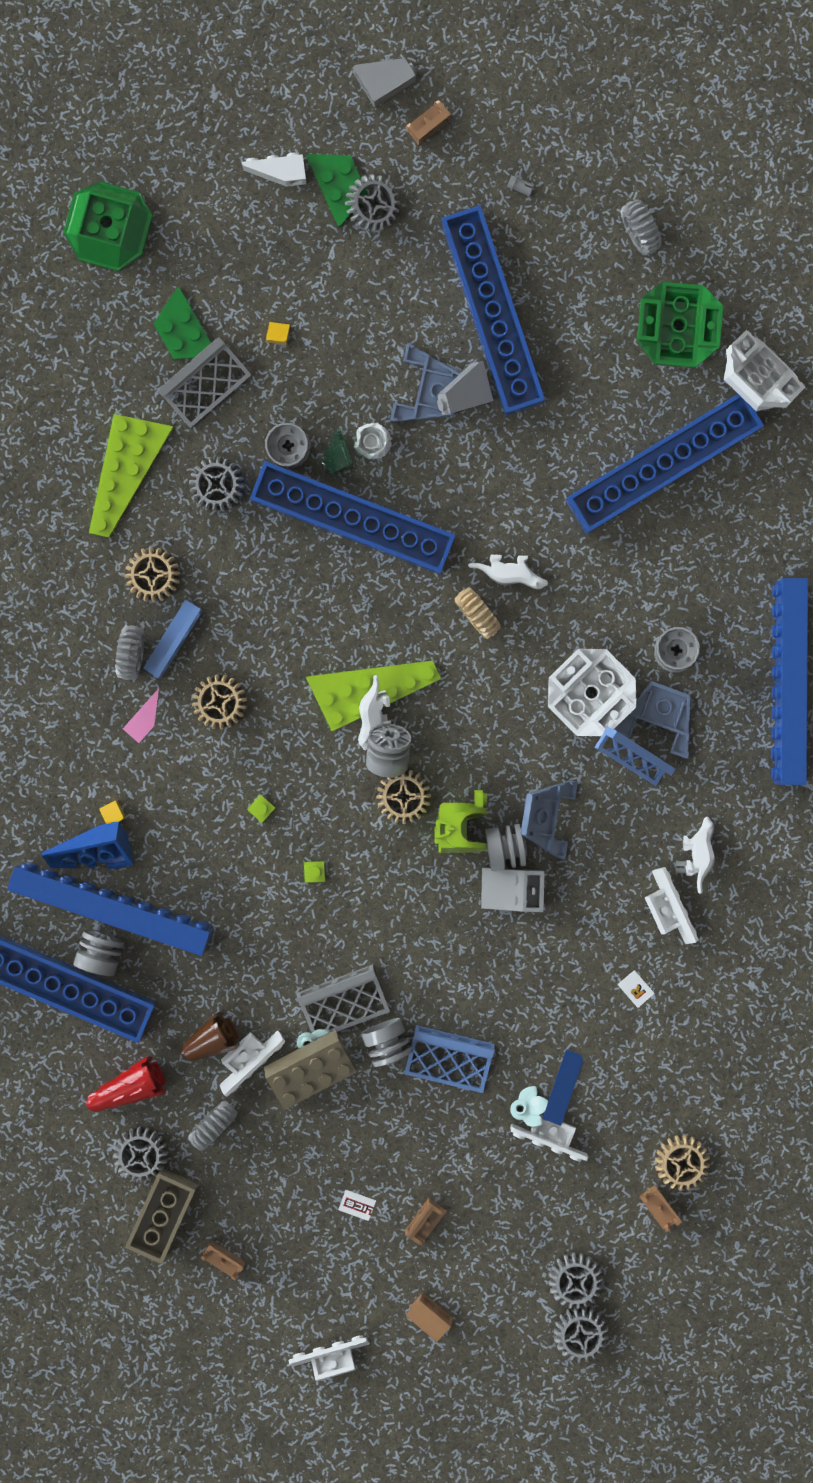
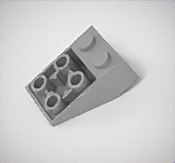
(513, 889)

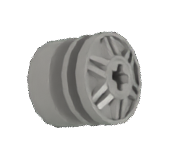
(278, 438)
(686, 643)
(388, 750)
(505, 847)
(98, 958)
(388, 1045)

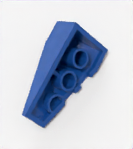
(100, 845)

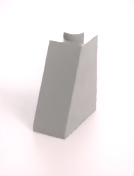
(384, 78)
(466, 390)

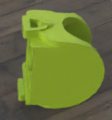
(451, 825)

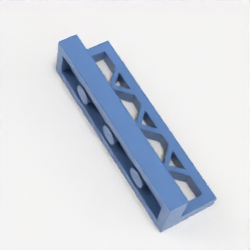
(173, 639)
(638, 751)

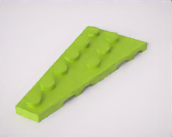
(128, 457)
(342, 692)

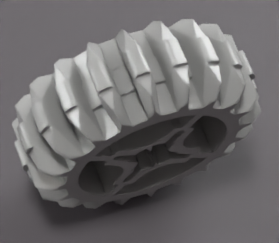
(380, 204)
(641, 227)
(210, 491)
(130, 652)
(212, 1125)
(134, 1148)
(586, 1294)
(573, 1336)

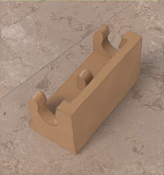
(428, 122)
(660, 1208)
(424, 1221)
(223, 1259)
(429, 1317)

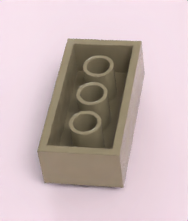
(309, 1069)
(161, 1215)

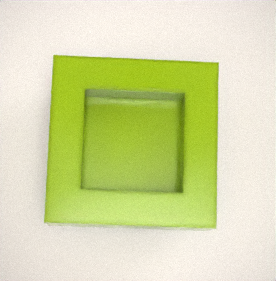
(261, 808)
(314, 871)

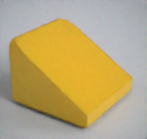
(277, 333)
(112, 812)

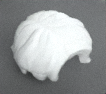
(373, 441)

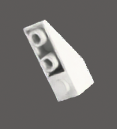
(282, 170)

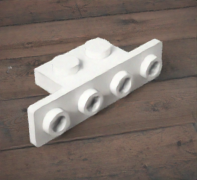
(668, 908)
(247, 1059)
(553, 1136)
(332, 1360)

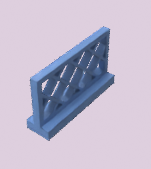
(453, 1042)

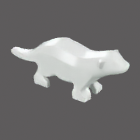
(511, 572)
(371, 712)
(702, 852)

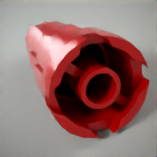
(135, 1084)

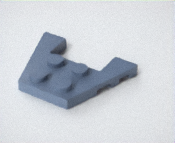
(433, 381)
(663, 708)
(541, 817)

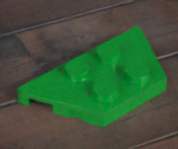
(334, 178)
(181, 328)

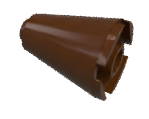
(211, 1039)

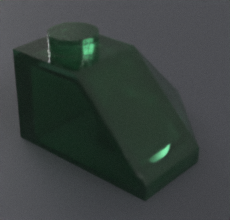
(337, 456)

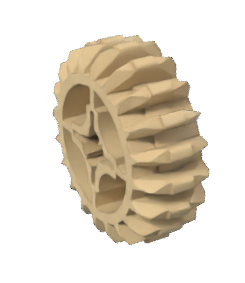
(153, 584)
(477, 613)
(203, 708)
(404, 814)
(685, 1154)

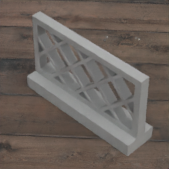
(191, 369)
(341, 985)

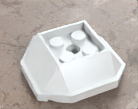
(760, 374)
(613, 687)

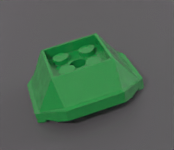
(111, 246)
(690, 306)

